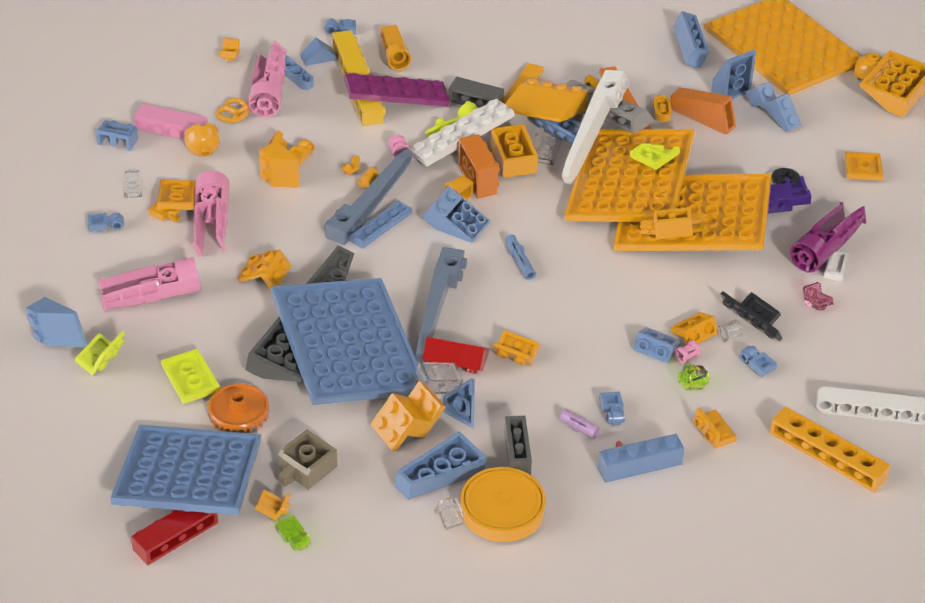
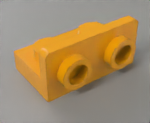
(696, 328)
(714, 428)

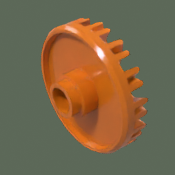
(238, 408)

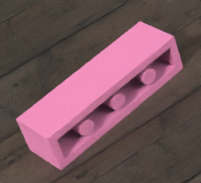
(166, 121)

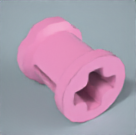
(687, 352)

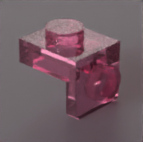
(815, 298)

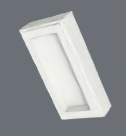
(836, 266)

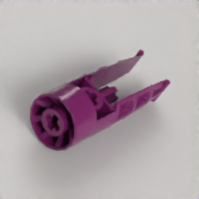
(826, 238)

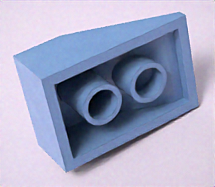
(735, 75)
(55, 324)

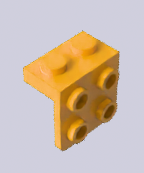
(270, 266)

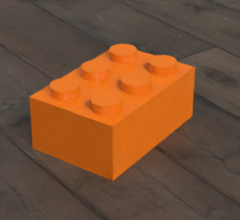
(478, 165)

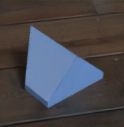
(460, 403)

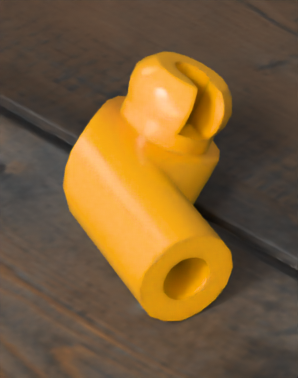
(353, 167)

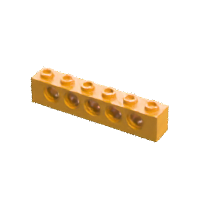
(830, 449)

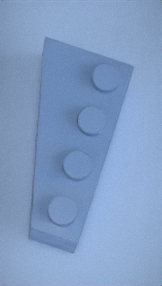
(441, 466)

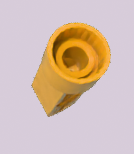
(396, 51)

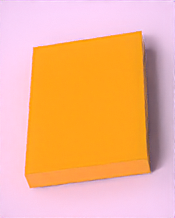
(176, 194)

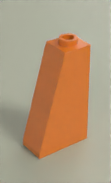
(706, 108)

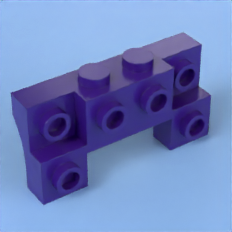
(787, 195)

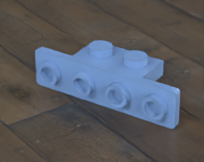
(564, 130)

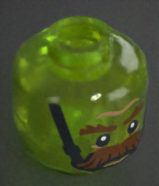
(693, 377)

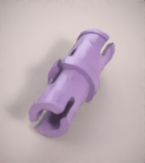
(570, 418)

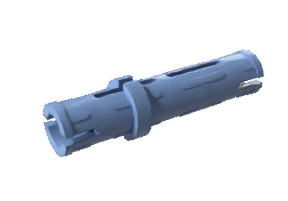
(527, 270)

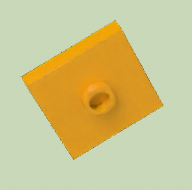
(863, 166)

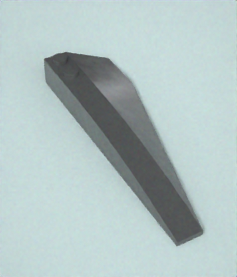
(272, 354)

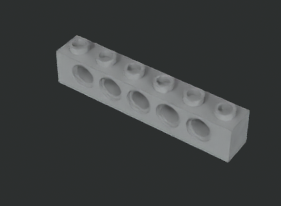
(625, 116)

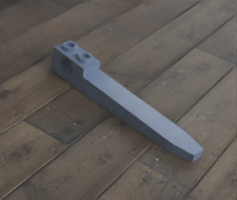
(351, 218)
(446, 276)

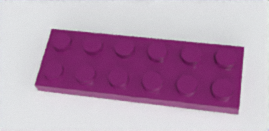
(396, 89)

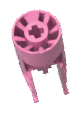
(267, 82)
(209, 206)
(150, 284)

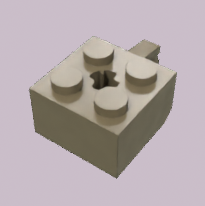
(306, 460)

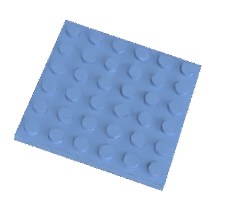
(187, 470)

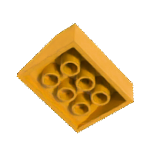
(896, 83)
(548, 100)

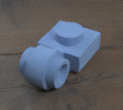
(332, 26)
(101, 221)
(760, 363)
(613, 405)

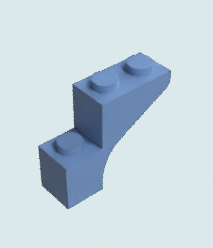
(778, 107)

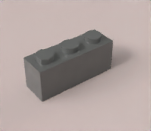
(475, 92)
(517, 443)

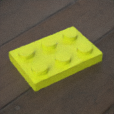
(190, 376)

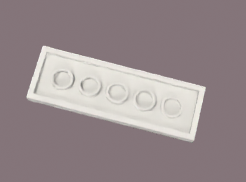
(447, 140)

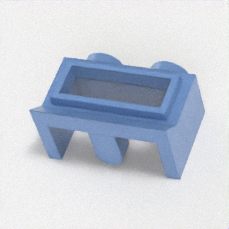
(117, 130)

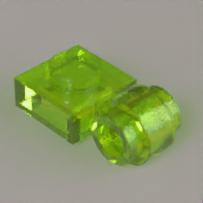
(293, 532)

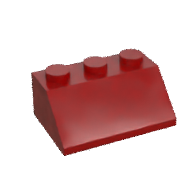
(463, 355)

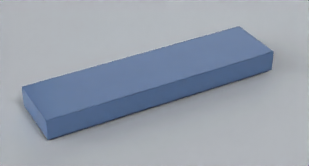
(380, 224)

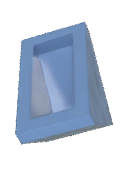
(317, 53)

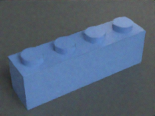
(691, 39)
(640, 457)

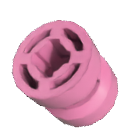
(397, 144)

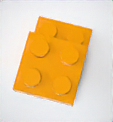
(407, 415)

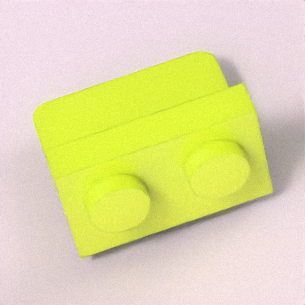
(98, 352)

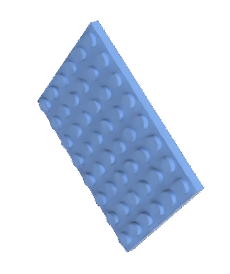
(346, 340)

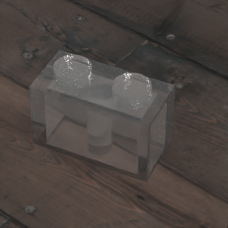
(439, 377)

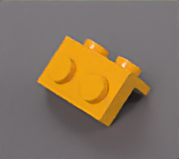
(517, 348)

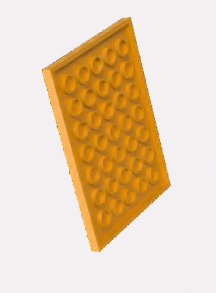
(788, 44)
(623, 189)
(734, 211)

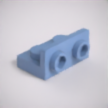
(656, 344)

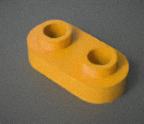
(662, 108)

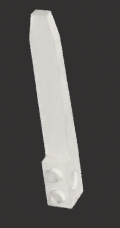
(606, 96)

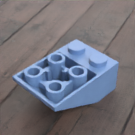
(456, 216)

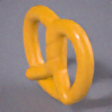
(236, 118)

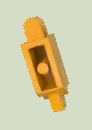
(674, 223)

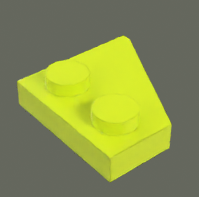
(654, 155)

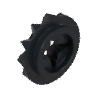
(779, 175)

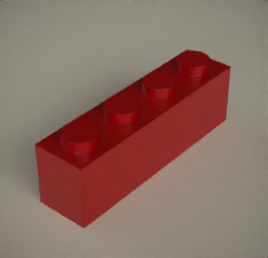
(170, 533)

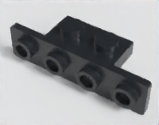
(757, 311)

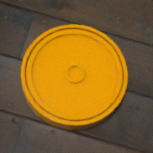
(503, 504)

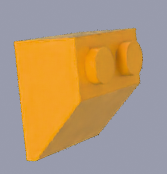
(279, 166)

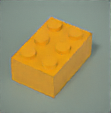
(513, 150)

